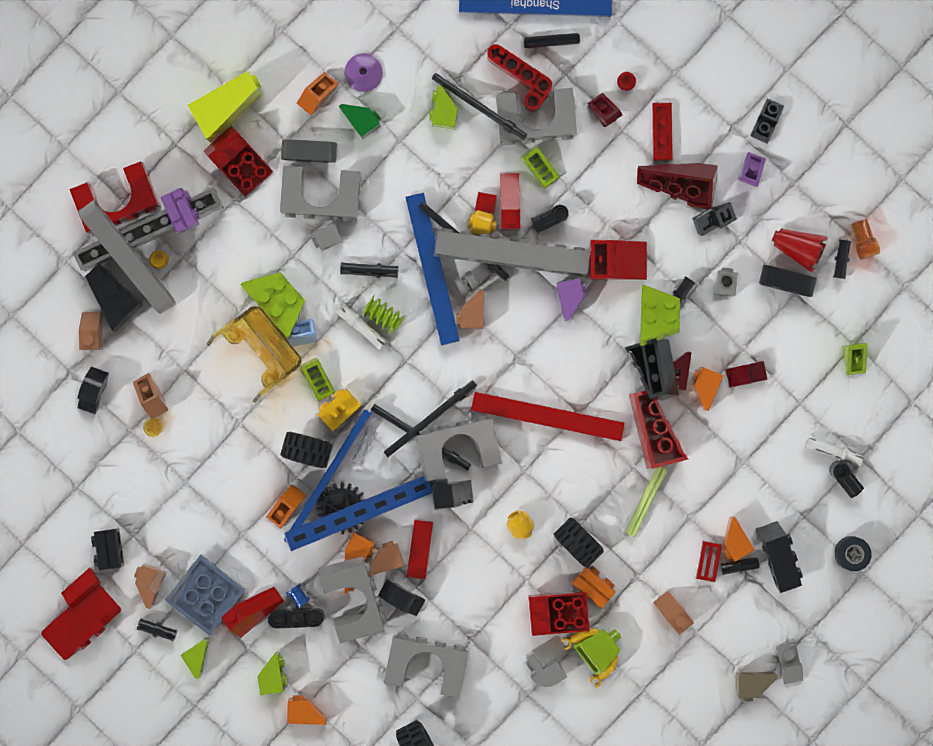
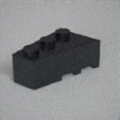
(112, 296)
(655, 367)
(451, 494)
(780, 557)

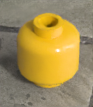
(481, 223)
(520, 524)

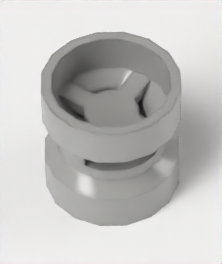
(462, 285)

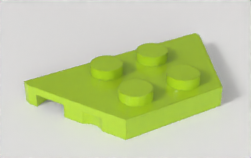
(277, 300)
(658, 314)

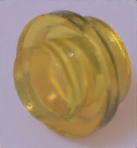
(153, 427)

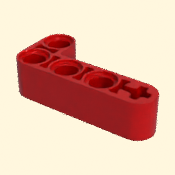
(516, 73)

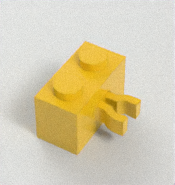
(339, 409)

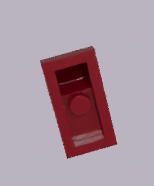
(604, 110)
(682, 364)
(746, 374)

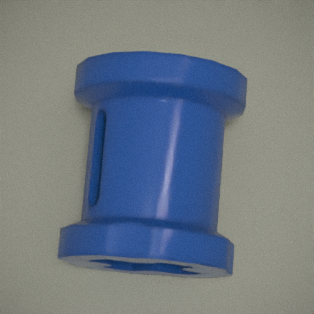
(298, 596)

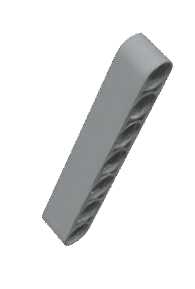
(126, 257)

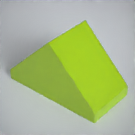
(855, 358)
(195, 657)

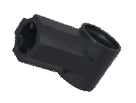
(547, 219)
(846, 479)

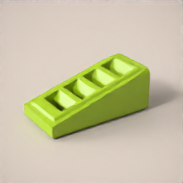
(535, 150)
(309, 364)

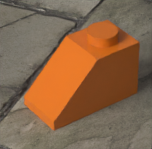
(317, 93)
(706, 385)
(286, 506)
(735, 541)
(304, 711)

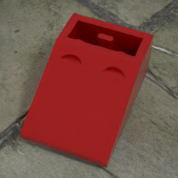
(238, 161)
(617, 260)
(558, 613)

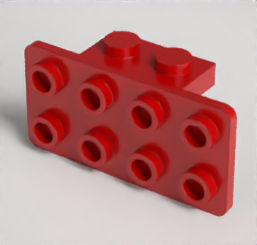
(79, 624)

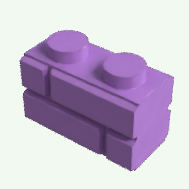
(180, 210)

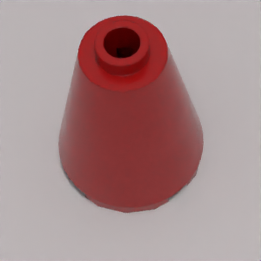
(800, 246)

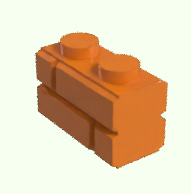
(597, 589)

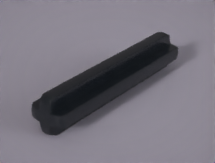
(552, 40)

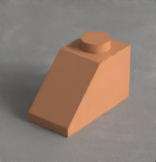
(472, 313)
(90, 331)
(150, 396)
(387, 558)
(144, 577)
(673, 612)

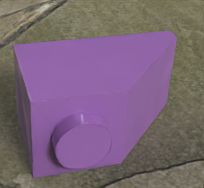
(570, 296)

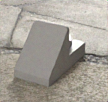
(789, 663)

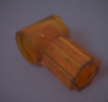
(865, 242)

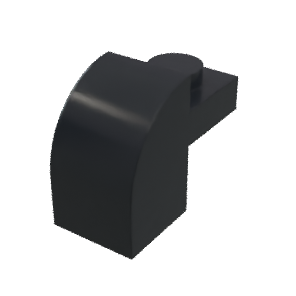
(92, 389)
(401, 598)

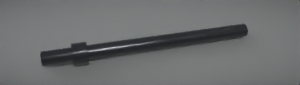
(508, 126)
(444, 224)
(459, 395)
(452, 457)

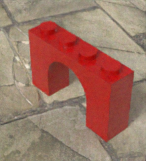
(142, 196)

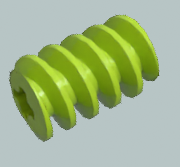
(383, 315)

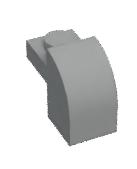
(545, 676)

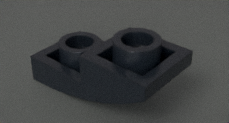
(767, 120)

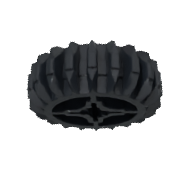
(347, 492)

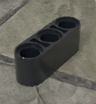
(787, 281)
(287, 621)

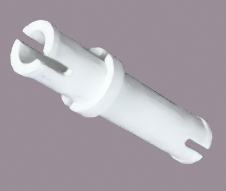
(354, 321)
(841, 454)

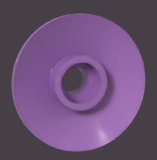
(365, 82)

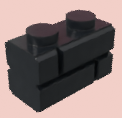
(107, 549)

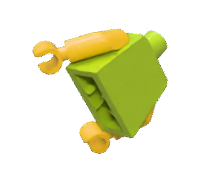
(597, 650)

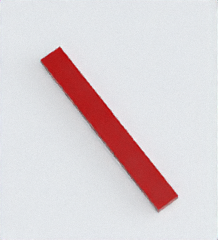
(547, 416)

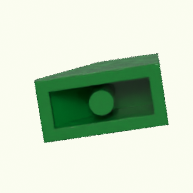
(361, 119)

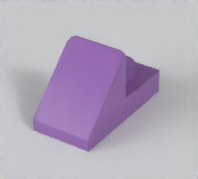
(752, 169)

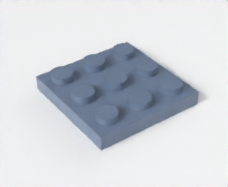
(207, 595)

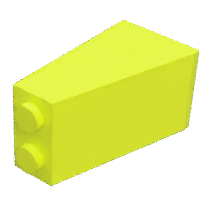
(224, 105)

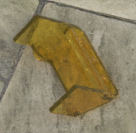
(266, 342)

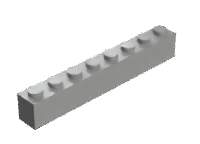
(146, 230)
(511, 253)

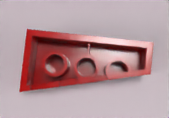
(655, 433)

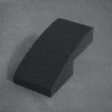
(715, 217)

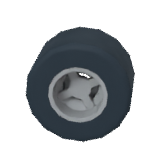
(860, 553)

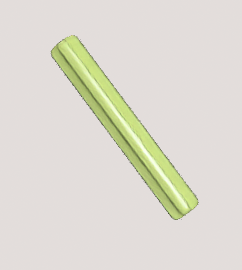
(646, 501)

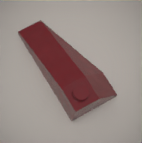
(689, 182)

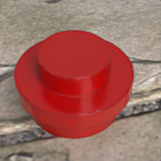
(626, 81)

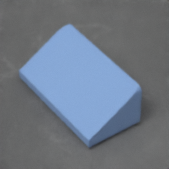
(302, 333)

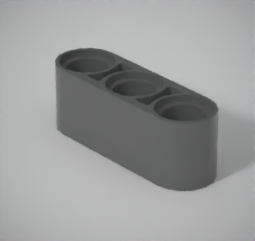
(309, 151)

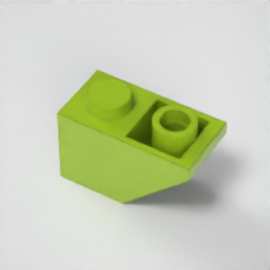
(444, 111)
(271, 677)

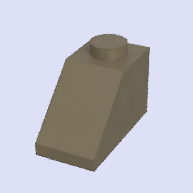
(753, 684)

